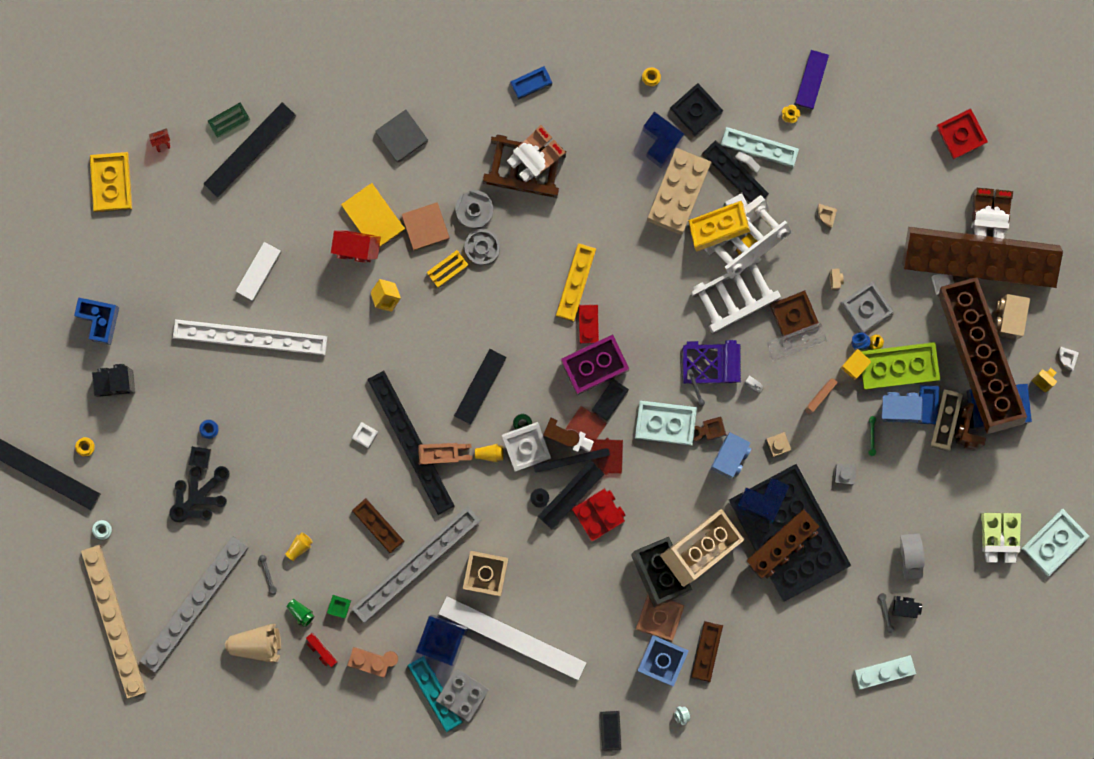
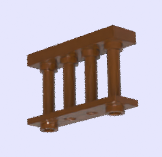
(511, 182)

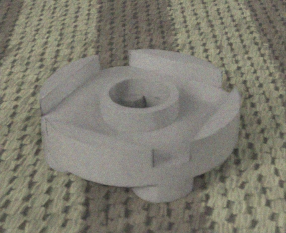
(470, 199)

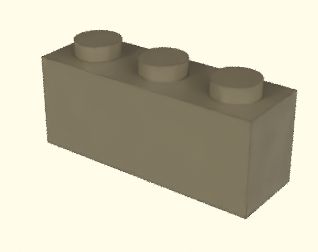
(947, 420)

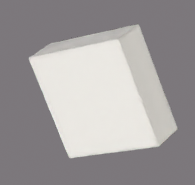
(364, 435)

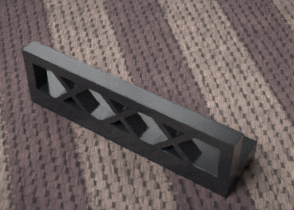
(571, 495)

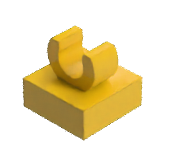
(1045, 379)

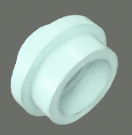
(97, 525)
(682, 715)

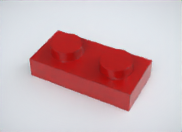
(588, 324)
(316, 645)

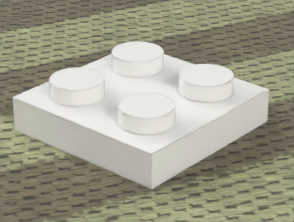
(526, 446)

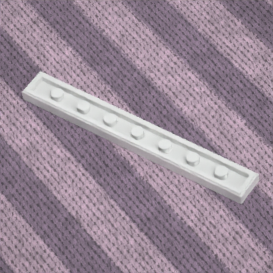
(250, 337)
(512, 638)

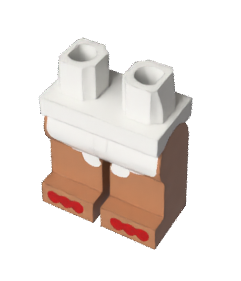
(529, 154)

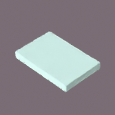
(666, 423)
(1055, 542)

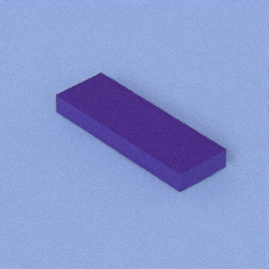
(812, 79)

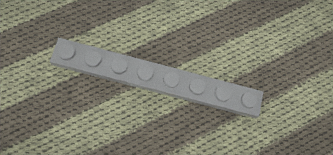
(416, 564)
(194, 604)

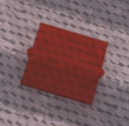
(586, 423)
(609, 463)

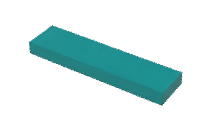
(432, 689)

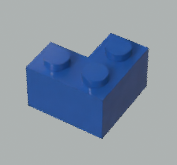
(102, 317)

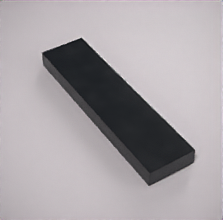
(734, 172)
(480, 386)
(571, 460)

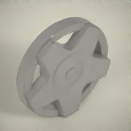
(482, 246)

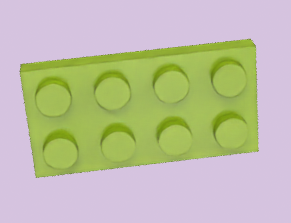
(901, 366)

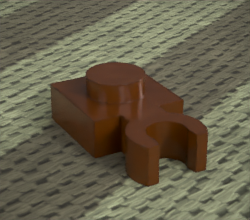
(712, 429)

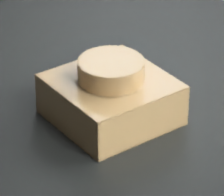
(836, 279)
(778, 444)

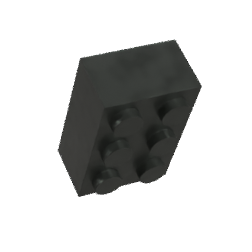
(656, 575)

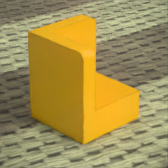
(385, 295)
(855, 364)

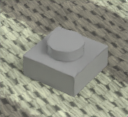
(845, 474)

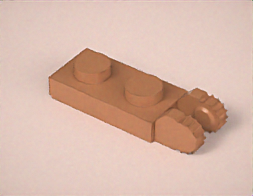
(442, 453)

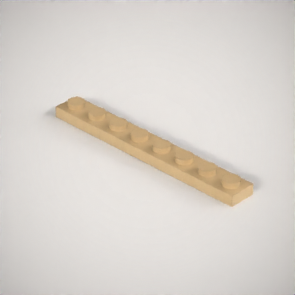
(113, 621)

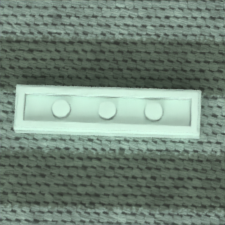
(759, 147)

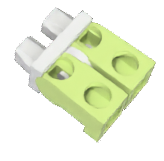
(1001, 534)

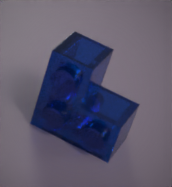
(666, 138)
(766, 504)

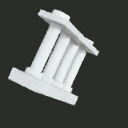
(753, 210)
(734, 313)

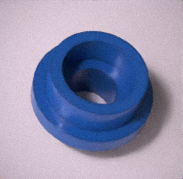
(860, 341)
(202, 429)

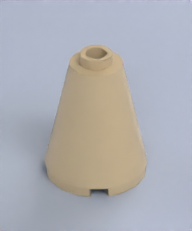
(256, 644)

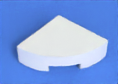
(741, 157)
(1068, 358)
(754, 384)

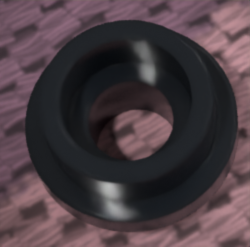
(539, 504)

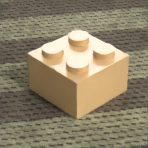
(1011, 316)
(485, 573)

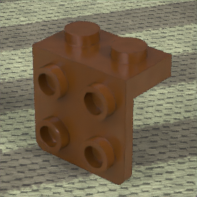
(969, 441)

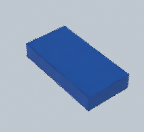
(531, 82)
(930, 403)

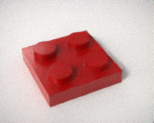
(962, 133)

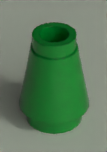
(300, 613)

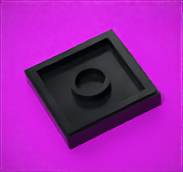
(696, 109)

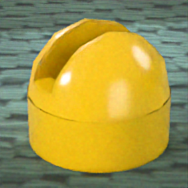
(873, 339)

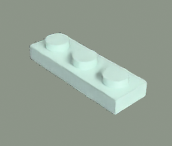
(885, 672)

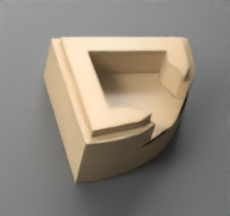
(827, 215)

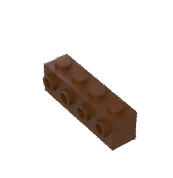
(782, 544)

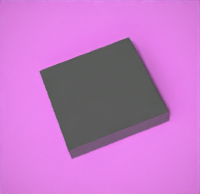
(401, 135)

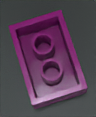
(595, 364)

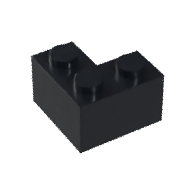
(113, 381)

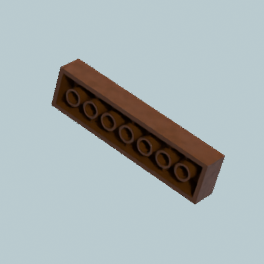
(982, 257)
(982, 355)

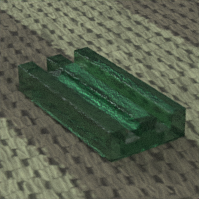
(214, 127)

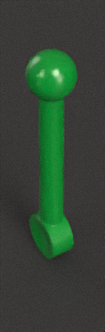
(872, 420)

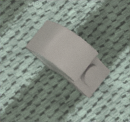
(913, 556)

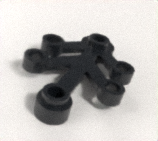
(196, 496)

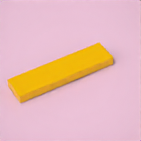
(576, 282)

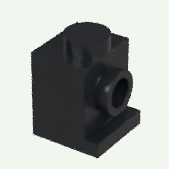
(906, 607)

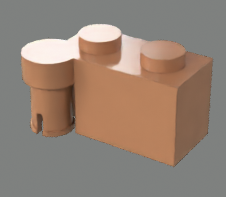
(372, 662)

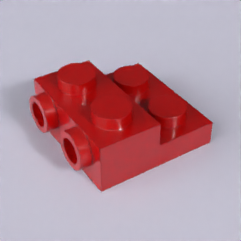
(599, 514)

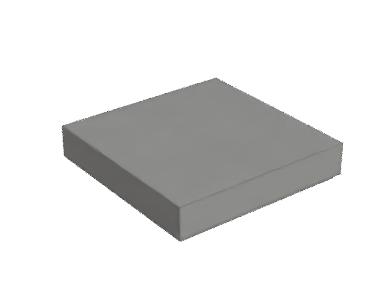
(867, 307)

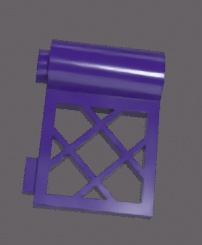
(728, 362)

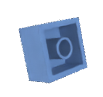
(902, 408)
(730, 456)
(662, 660)

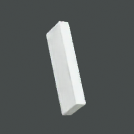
(258, 271)

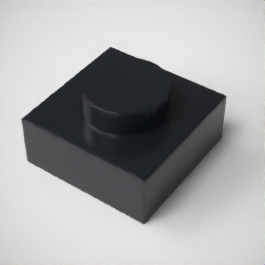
(199, 457)

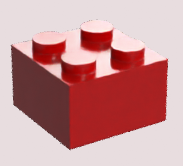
(354, 244)

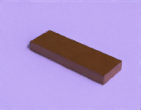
(378, 525)
(707, 651)

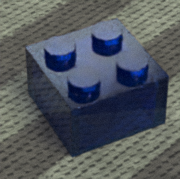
(442, 640)

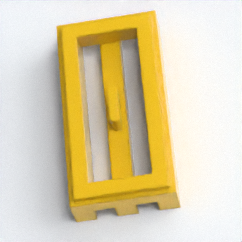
(442, 263)

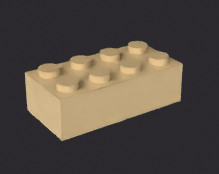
(679, 191)
(702, 547)

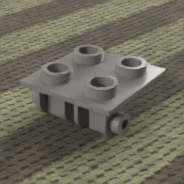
(462, 695)

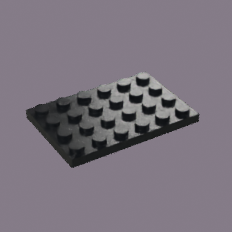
(818, 557)

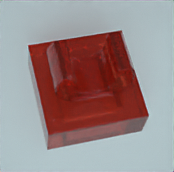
(160, 137)

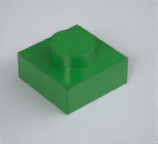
(339, 606)

